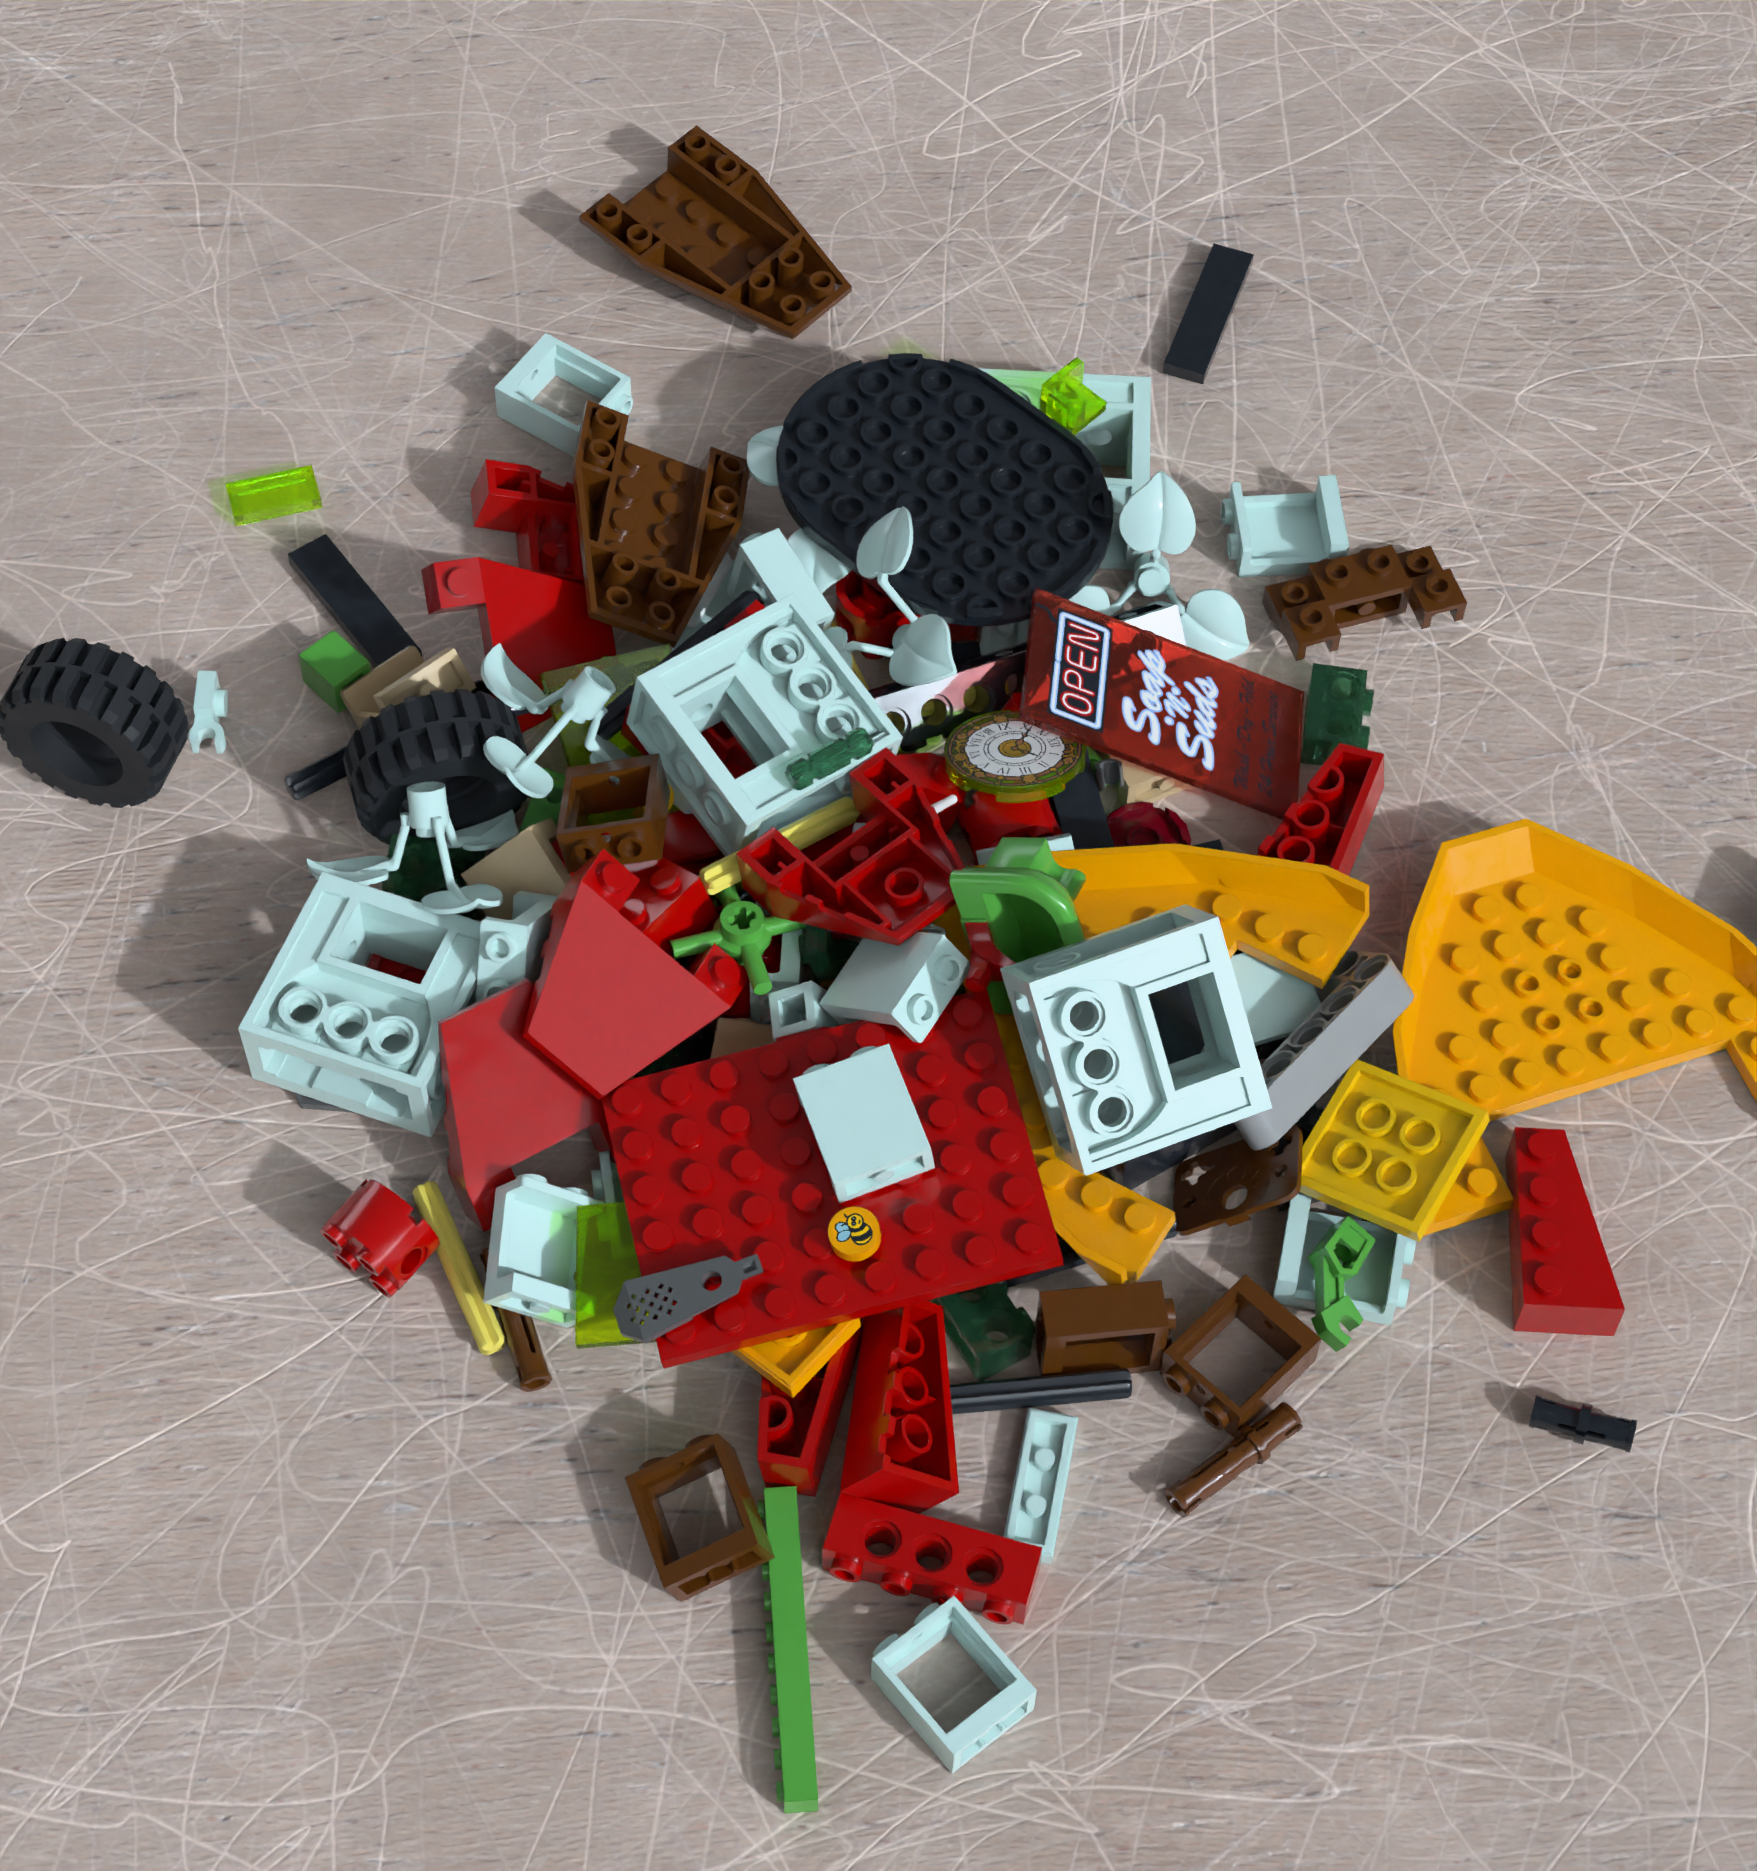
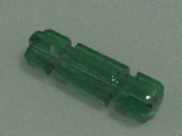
(829, 758)

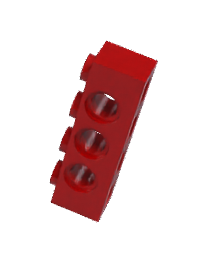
(914, 1536)

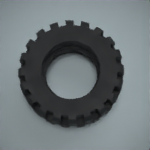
(93, 722)
(429, 741)

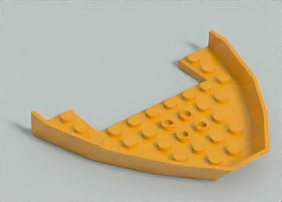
(1267, 907)
(1557, 977)

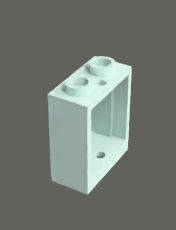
(536, 369)
(774, 571)
(986, 1723)

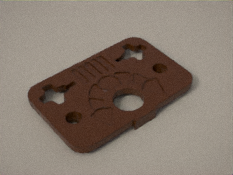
(1265, 1175)

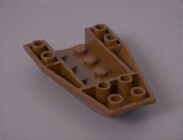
(723, 238)
(650, 526)

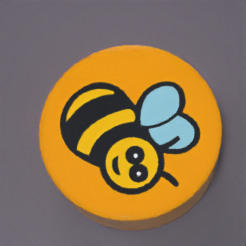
(854, 1234)

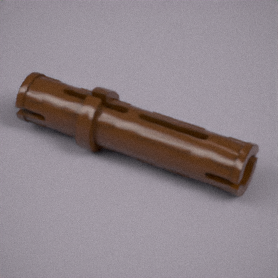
(523, 1345)
(1249, 1447)

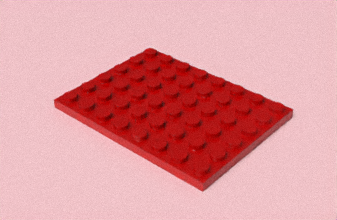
(730, 1168)

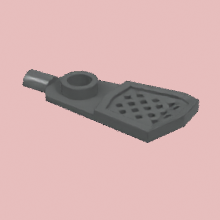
(687, 1292)

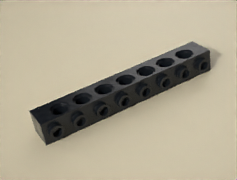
(988, 676)

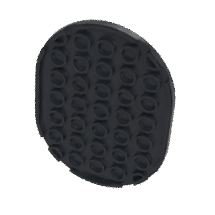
(989, 481)

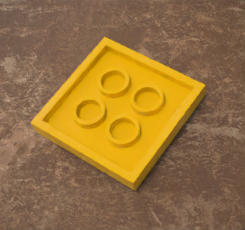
(1389, 1149)

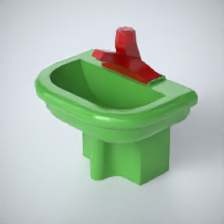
(1015, 911)

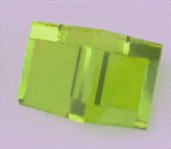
(1069, 400)

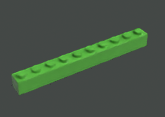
(790, 1654)

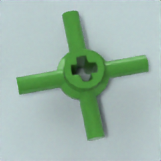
(742, 934)

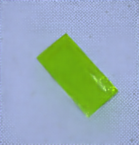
(273, 495)

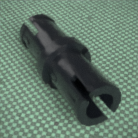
(1583, 1423)

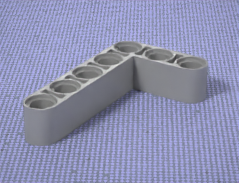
(1354, 1010)

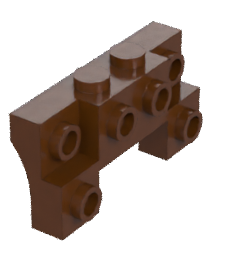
(1359, 591)

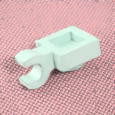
(208, 707)

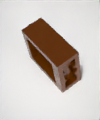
(591, 791)
(1268, 1321)
(1103, 1328)
(719, 1560)

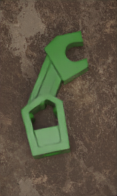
(1351, 1245)

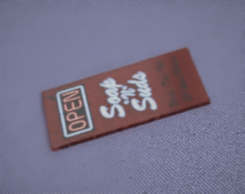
(1162, 705)

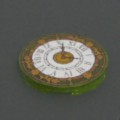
(1011, 758)

